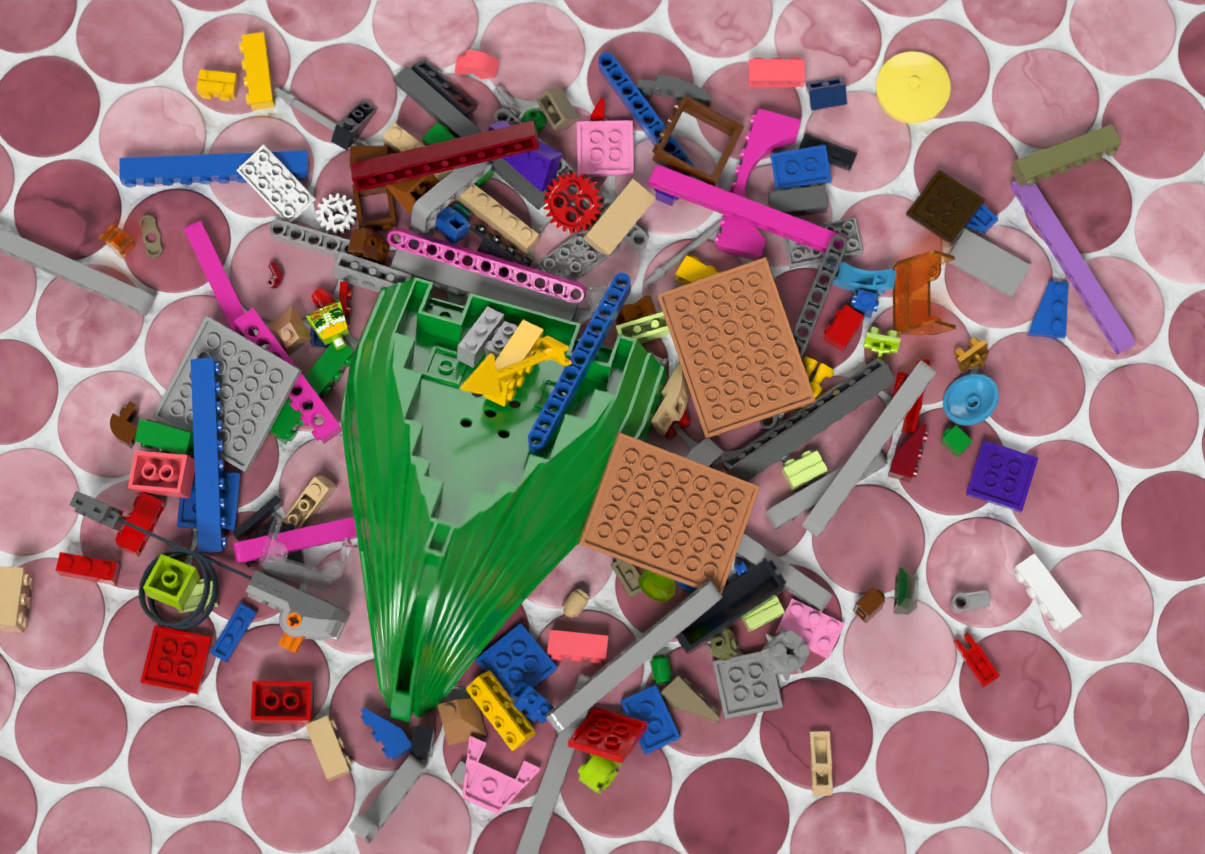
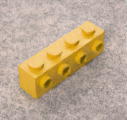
(500, 711)

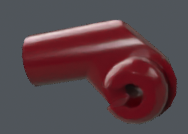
(277, 277)

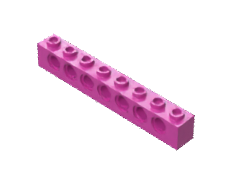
(324, 432)

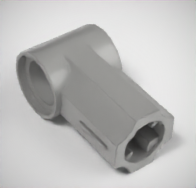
(971, 601)

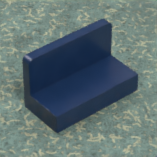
(826, 93)

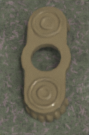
(149, 226)

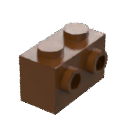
(368, 246)

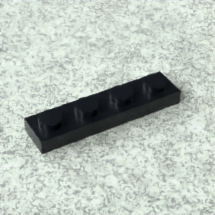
(444, 87)

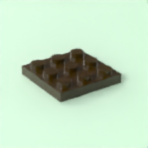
(945, 207)

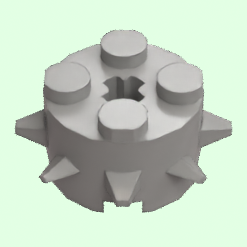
(785, 653)

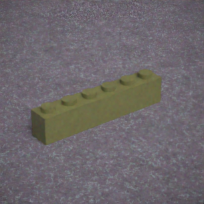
(1065, 156)

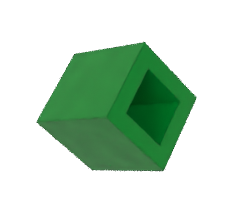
(956, 441)

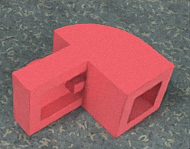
(477, 63)

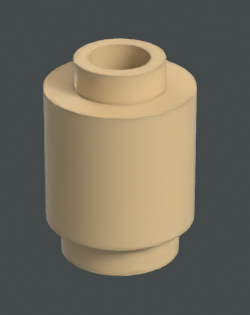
(575, 603)

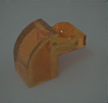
(118, 241)

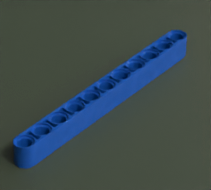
(576, 370)

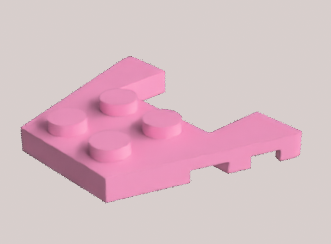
(489, 787)

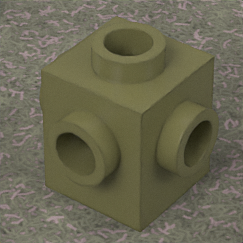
(725, 645)

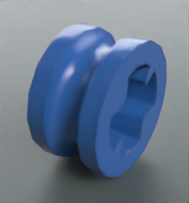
(740, 569)

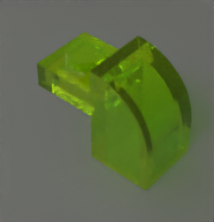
(656, 586)

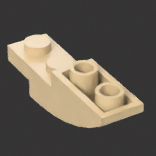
(675, 401)

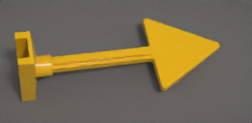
(486, 377)

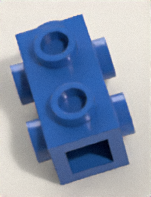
(531, 702)

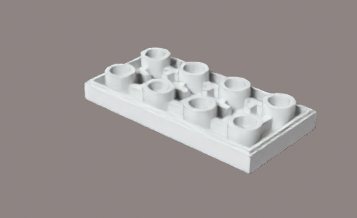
(276, 184)

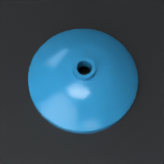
(968, 392)

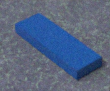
(233, 632)

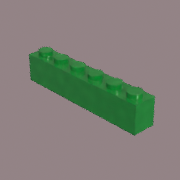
(321, 378)

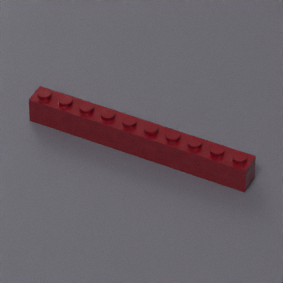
(445, 156)

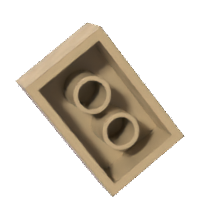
(14, 598)

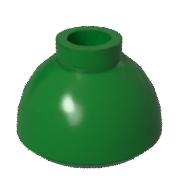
(537, 116)

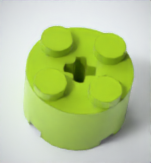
(598, 773)

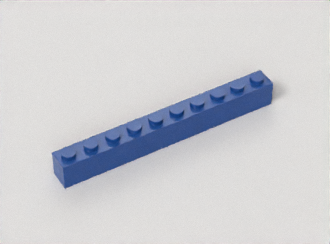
(200, 168)
(207, 455)

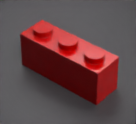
(145, 515)
(88, 568)

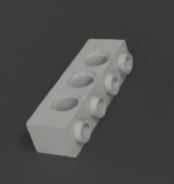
(367, 273)

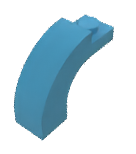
(871, 281)

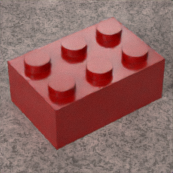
(282, 702)

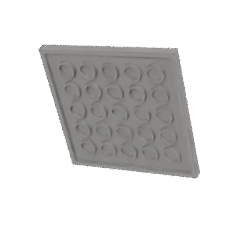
(251, 390)

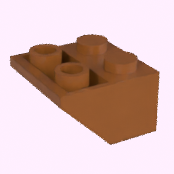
(411, 190)

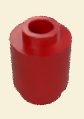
(322, 298)

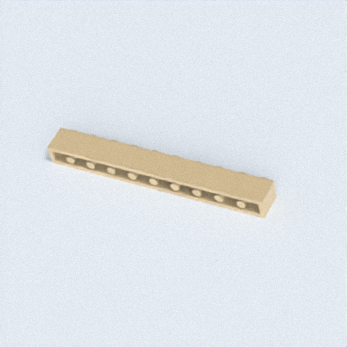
(474, 198)

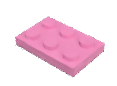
(814, 627)

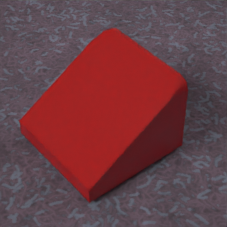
(599, 111)

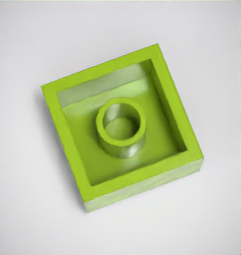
(171, 582)

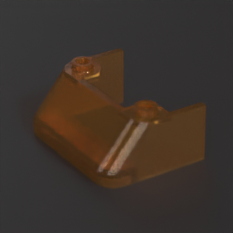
(912, 294)

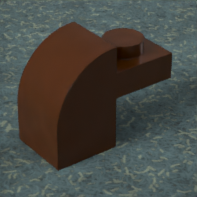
(631, 312)
(122, 426)

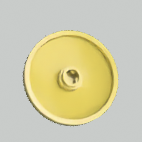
(913, 87)

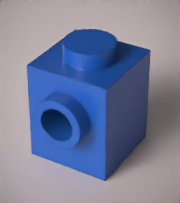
(865, 303)

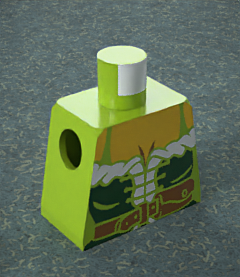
(330, 324)

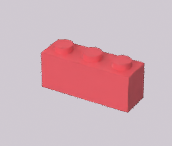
(776, 72)
(577, 646)

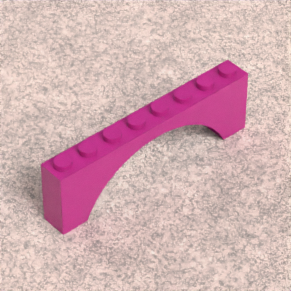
(767, 134)

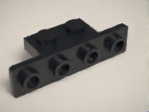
(494, 246)

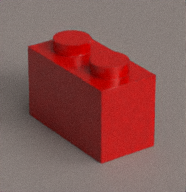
(843, 328)

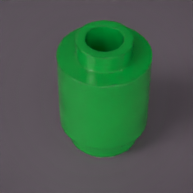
(661, 669)

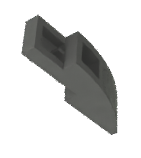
(672, 86)

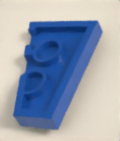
(1052, 312)

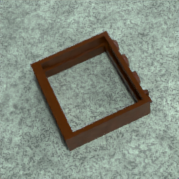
(709, 117)

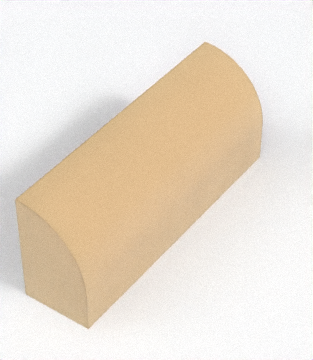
(619, 218)

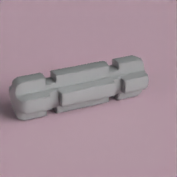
(506, 101)

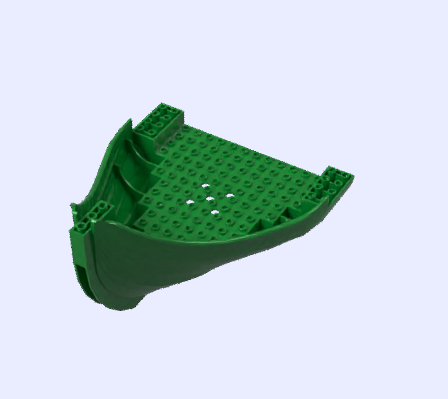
(455, 515)

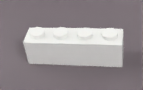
(1047, 593)

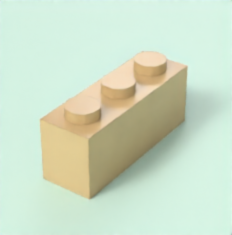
(329, 748)

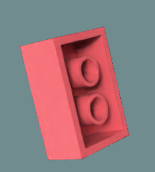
(162, 474)

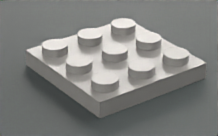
(746, 686)

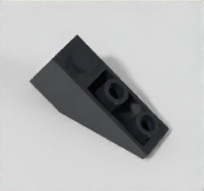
(352, 125)

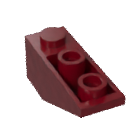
(905, 458)

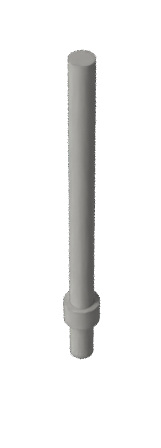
(291, 100)
(660, 272)

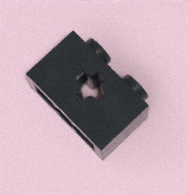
(423, 742)

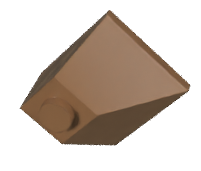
(290, 331)
(461, 720)

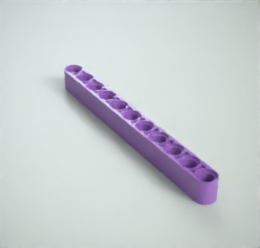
(1074, 267)

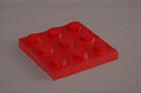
(176, 660)
(607, 734)

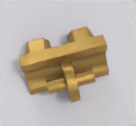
(974, 356)

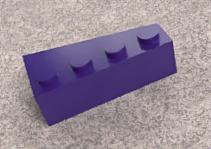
(536, 166)

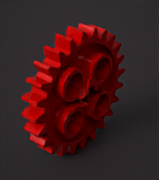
(561, 214)

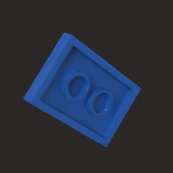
(801, 167)
(650, 708)

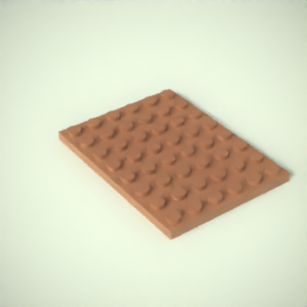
(736, 348)
(668, 514)

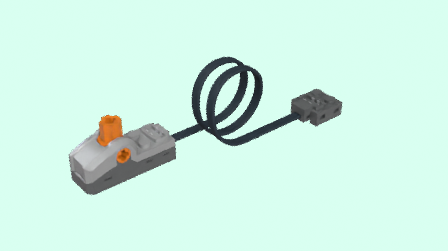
(300, 615)

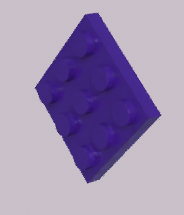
(1002, 476)

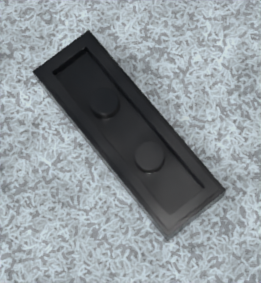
(837, 155)
(258, 518)

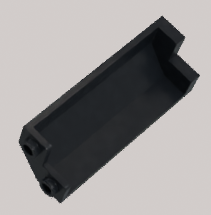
(737, 602)

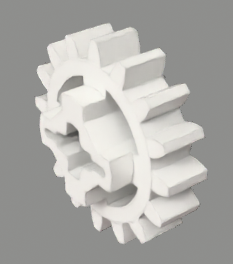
(338, 206)

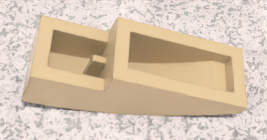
(821, 764)

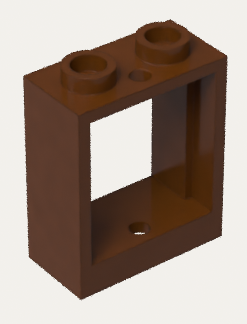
(384, 224)

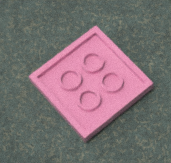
(605, 148)

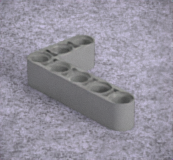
(444, 193)
(370, 823)

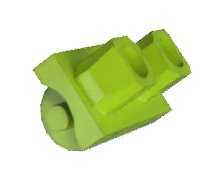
(882, 343)

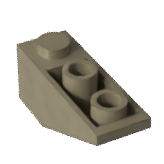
(684, 699)

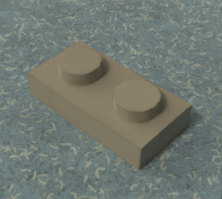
(627, 576)

